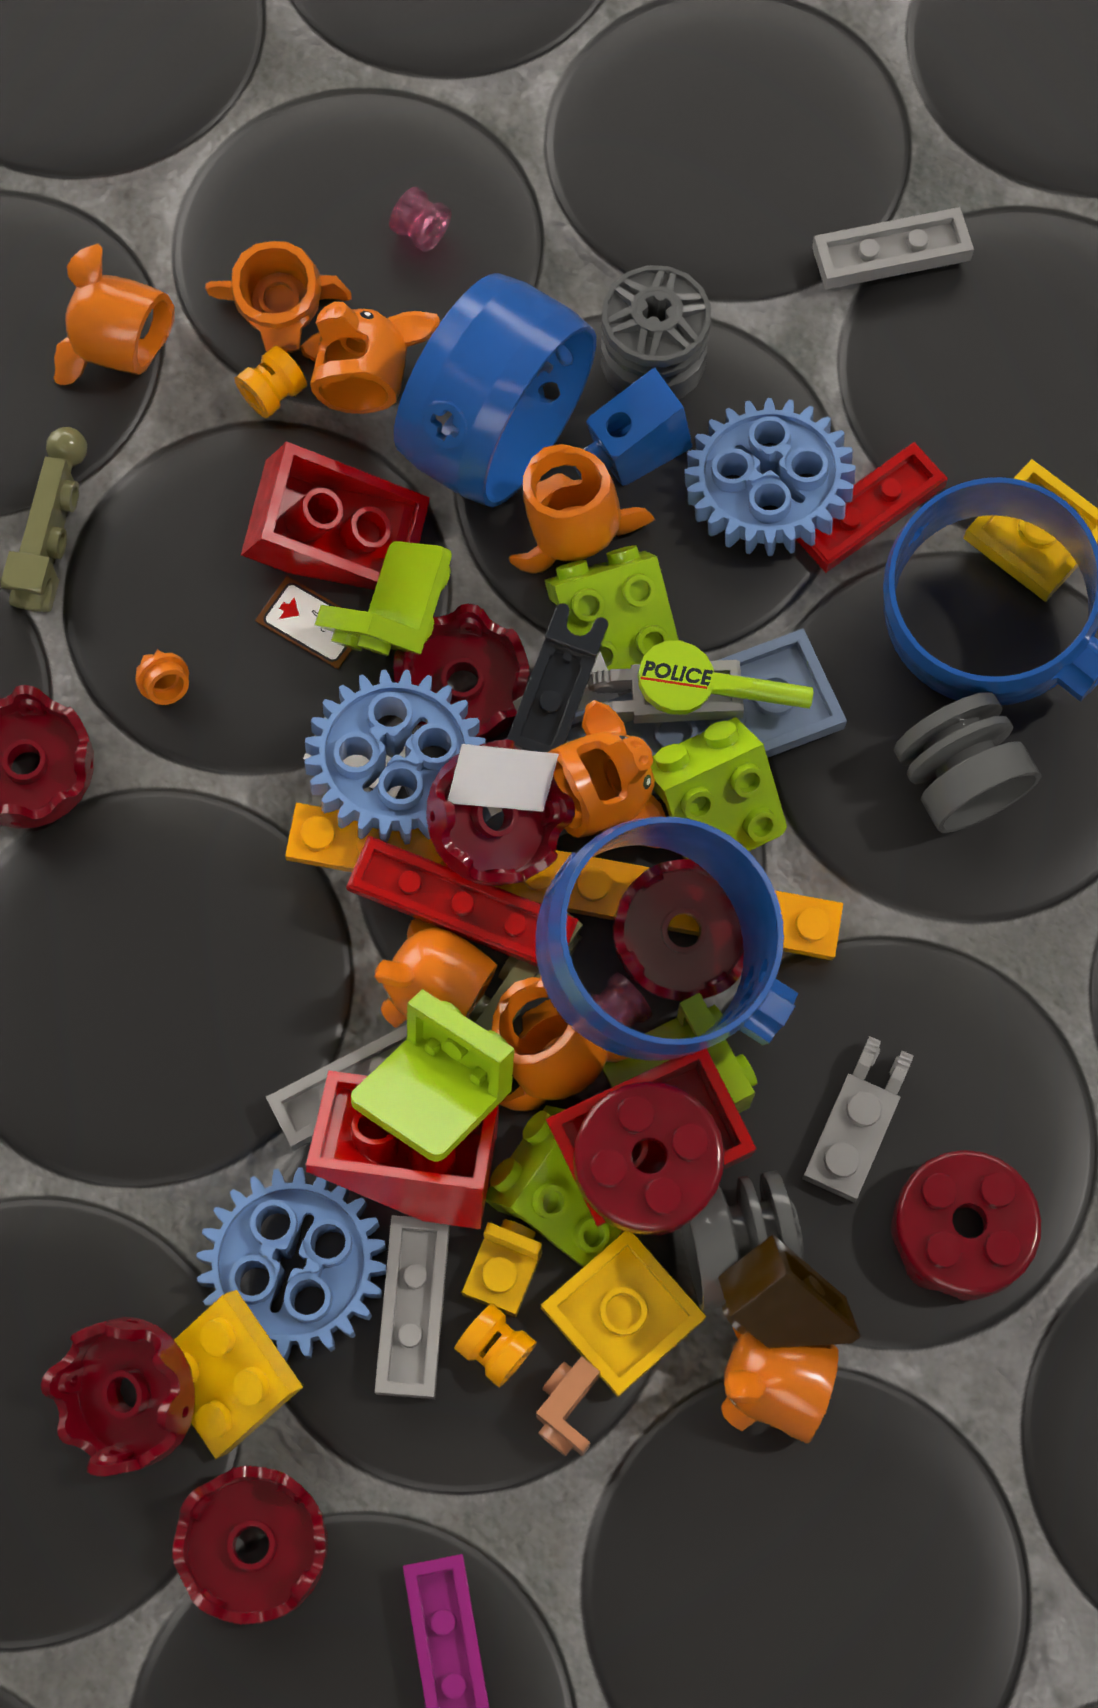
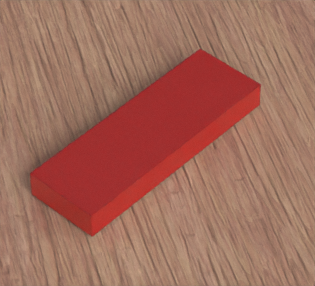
(878, 504)

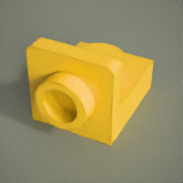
(503, 1266)

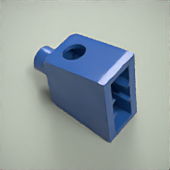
(639, 429)

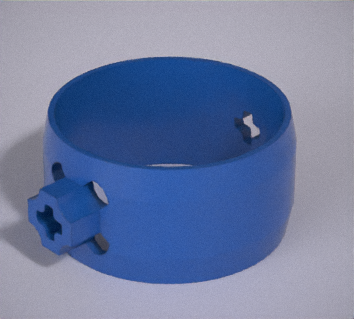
(490, 373)
(1076, 666)
(760, 1001)

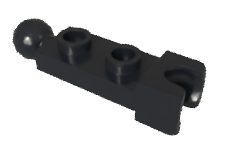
(556, 684)

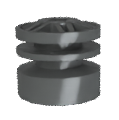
(655, 321)
(965, 760)
(728, 1233)

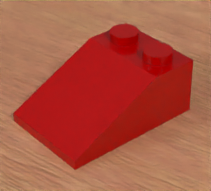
(329, 518)
(693, 1074)
(381, 1167)

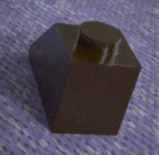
(785, 1300)

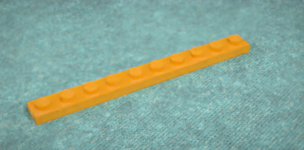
(315, 839)

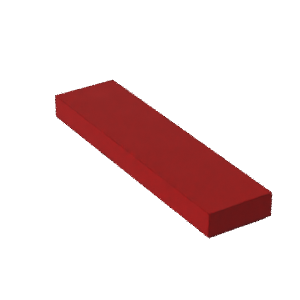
(448, 900)

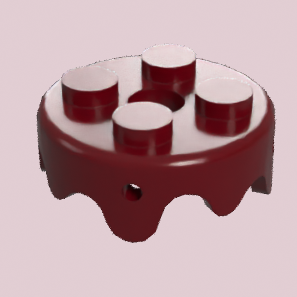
(478, 645)
(66, 765)
(491, 857)
(643, 937)
(640, 1200)
(942, 1258)
(91, 1401)
(208, 1536)

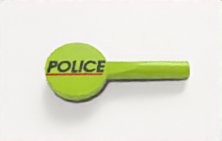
(681, 678)

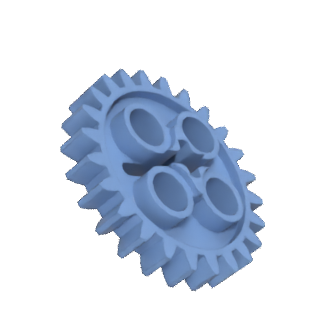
(770, 476)
(355, 730)
(342, 1278)

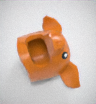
(278, 291)
(108, 319)
(363, 355)
(571, 515)
(606, 774)
(439, 965)
(548, 1053)
(779, 1386)

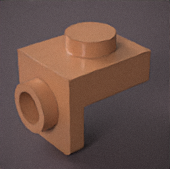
(565, 1391)

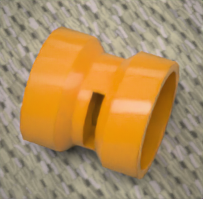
(270, 381)
(505, 1354)

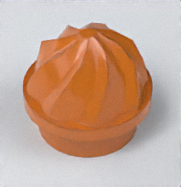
(162, 677)

